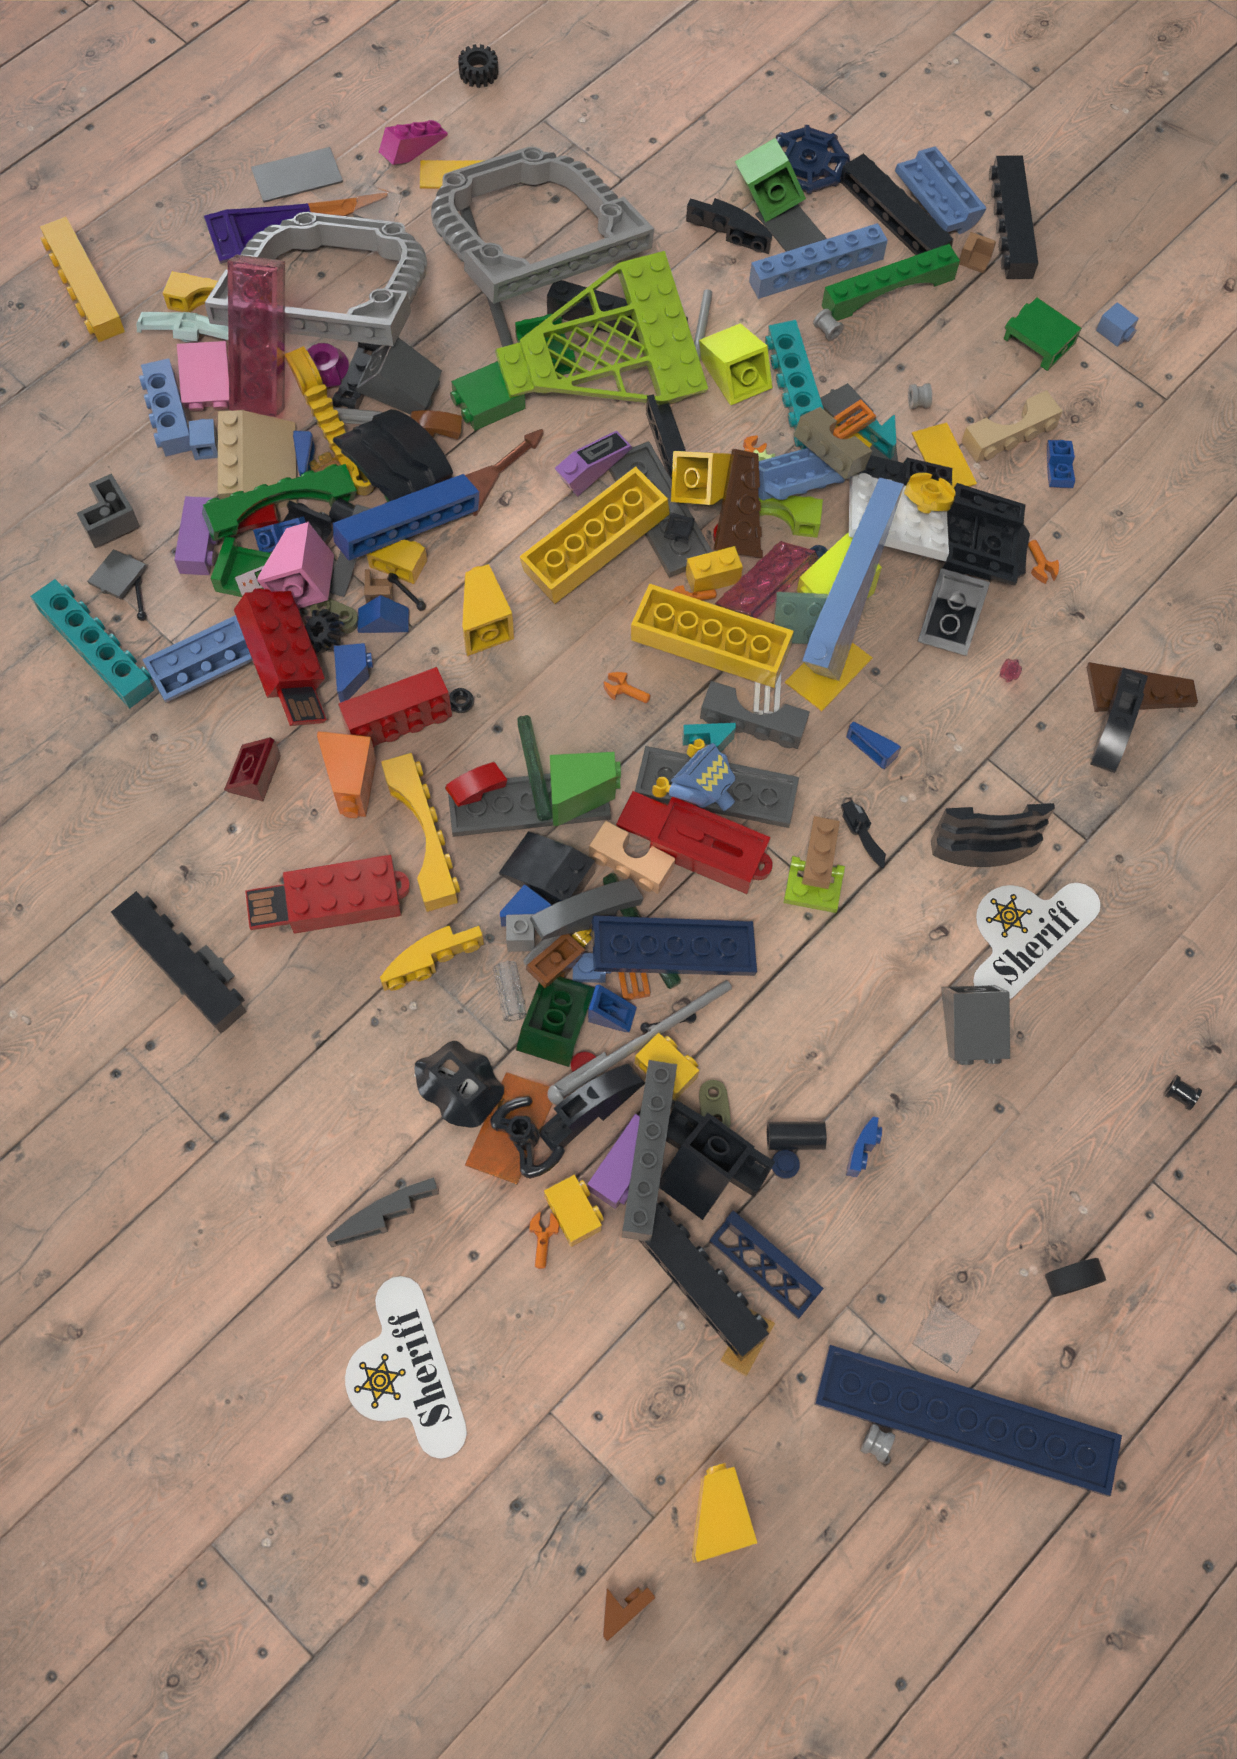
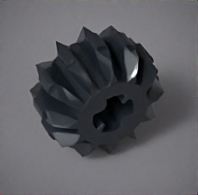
(326, 639)

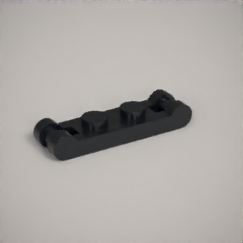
(352, 378)

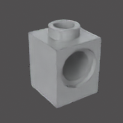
(520, 933)

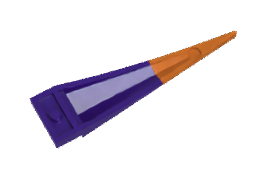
(235, 227)

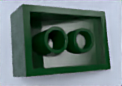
(555, 1020)

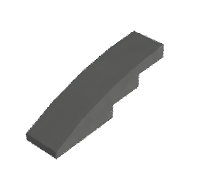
(577, 911)
(373, 1218)

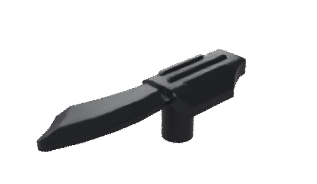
(859, 825)

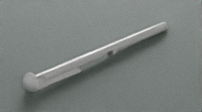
(602, 1062)

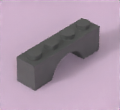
(782, 726)

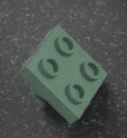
(798, 613)

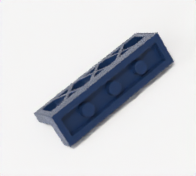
(773, 1256)

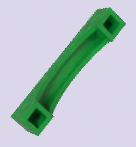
(933, 267)
(226, 514)

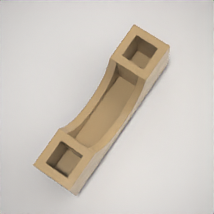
(988, 438)

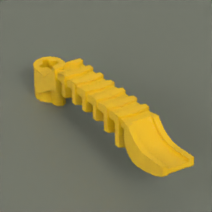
(322, 408)

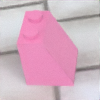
(204, 375)
(299, 565)

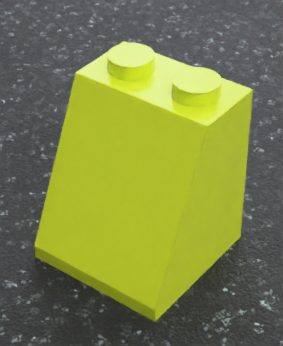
(737, 363)
(823, 572)

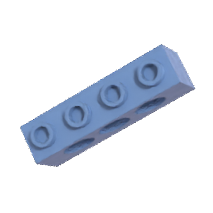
(166, 406)

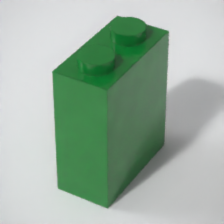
(484, 397)

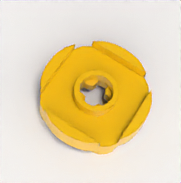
(929, 493)

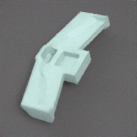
(185, 325)

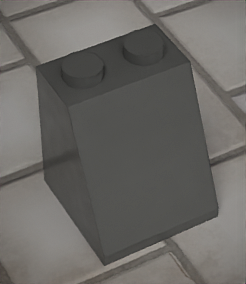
(400, 378)
(977, 1023)

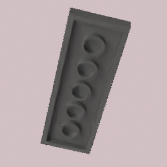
(670, 552)
(757, 792)
(510, 810)

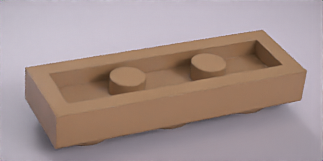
(821, 852)

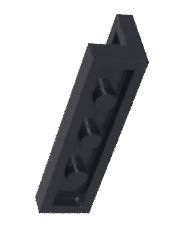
(664, 431)
(749, 1176)

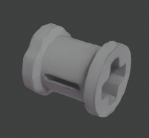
(828, 324)

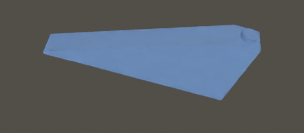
(844, 605)

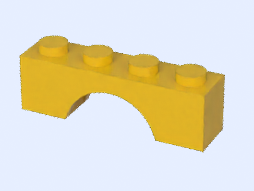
(187, 291)

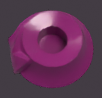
(330, 362)

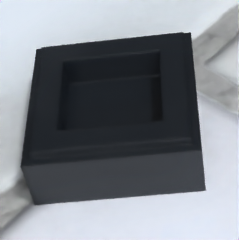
(679, 527)

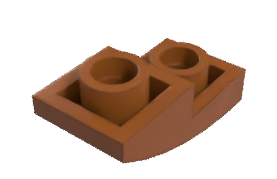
(439, 422)

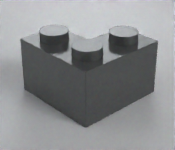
(110, 515)

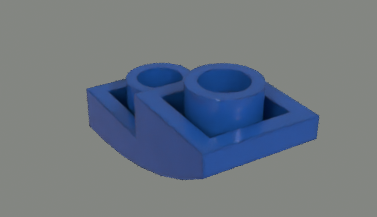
(1060, 463)
(269, 536)
(866, 1141)

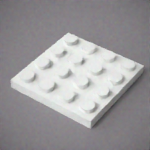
(910, 528)

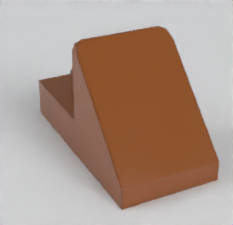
(556, 960)
(617, 1617)

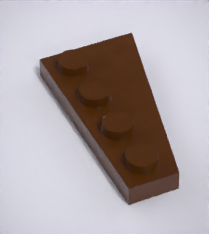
(741, 506)
(1159, 691)

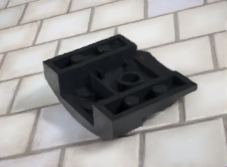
(395, 454)
(986, 536)
(989, 839)

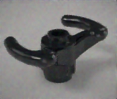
(524, 1136)

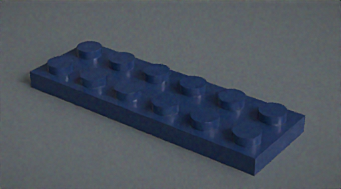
(673, 946)

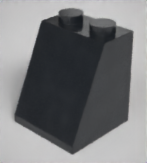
(705, 1165)

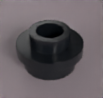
(461, 694)

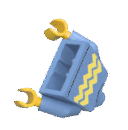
(701, 779)

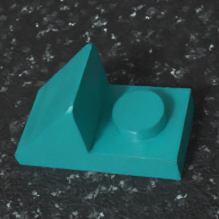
(881, 436)
(719, 733)

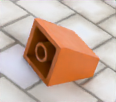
(350, 769)

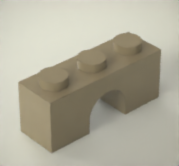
(842, 455)

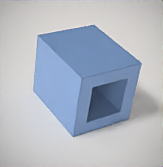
(1117, 324)
(203, 439)

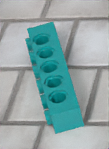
(793, 371)
(129, 689)

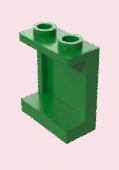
(525, 326)
(1043, 331)
(235, 562)

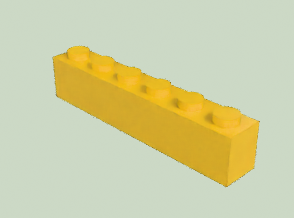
(82, 280)

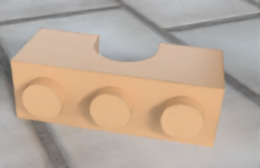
(648, 871)

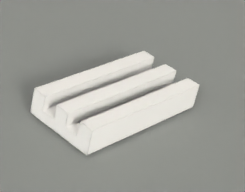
(766, 698)

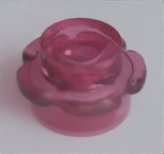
(1010, 670)

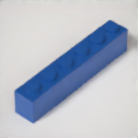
(405, 517)

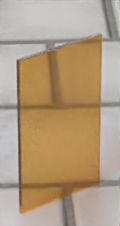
(493, 1149)

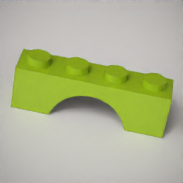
(799, 512)

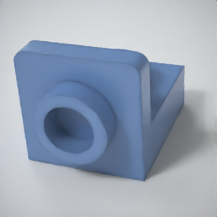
(584, 971)

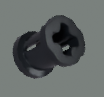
(1183, 1092)

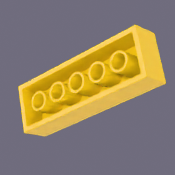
(595, 535)
(711, 635)

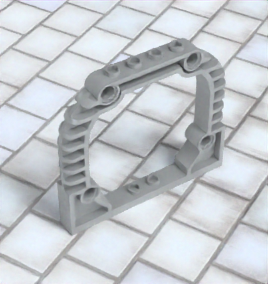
(508, 276)
(372, 322)

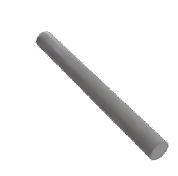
(703, 318)

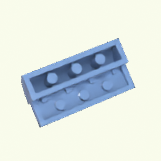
(941, 190)
(794, 474)
(198, 659)

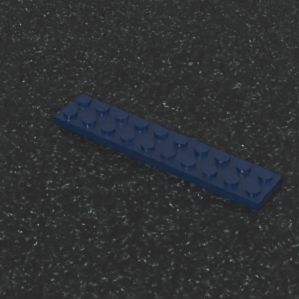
(969, 1420)

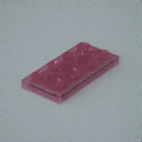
(770, 575)

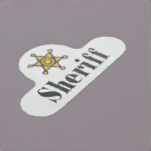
(1029, 931)
(406, 1372)

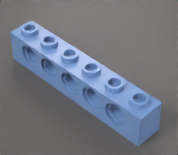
(817, 260)

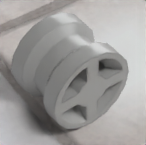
(919, 396)
(877, 1443)

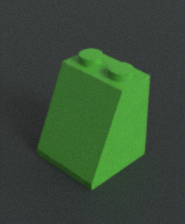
(770, 179)
(582, 783)

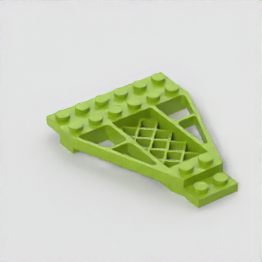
(659, 327)

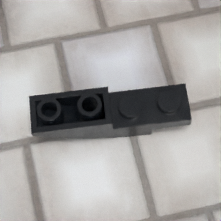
(737, 224)
(902, 472)
(1119, 720)
(586, 1104)

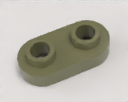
(351, 622)
(716, 1106)

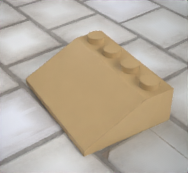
(254, 452)

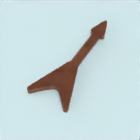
(486, 477)

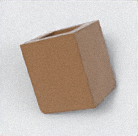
(977, 252)
(376, 587)

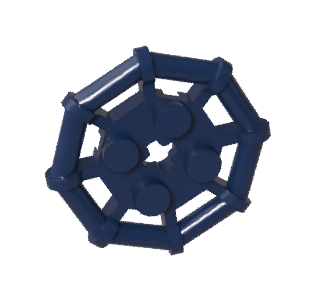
(814, 144)

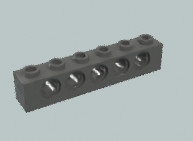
(649, 1151)

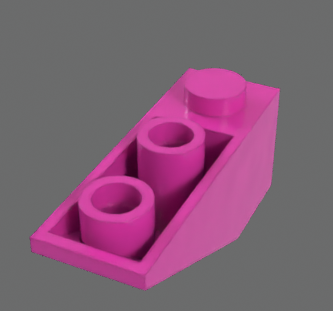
(408, 141)

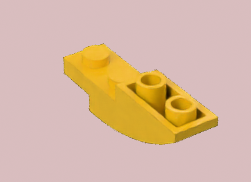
(419, 958)

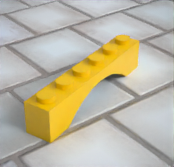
(434, 877)

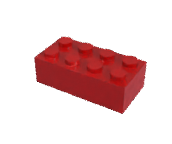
(398, 708)

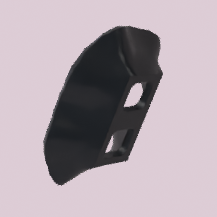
(444, 1092)

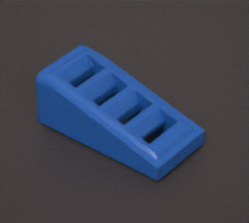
(304, 449)
(874, 745)

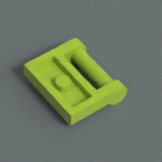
(812, 896)

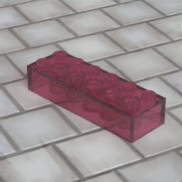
(256, 334)

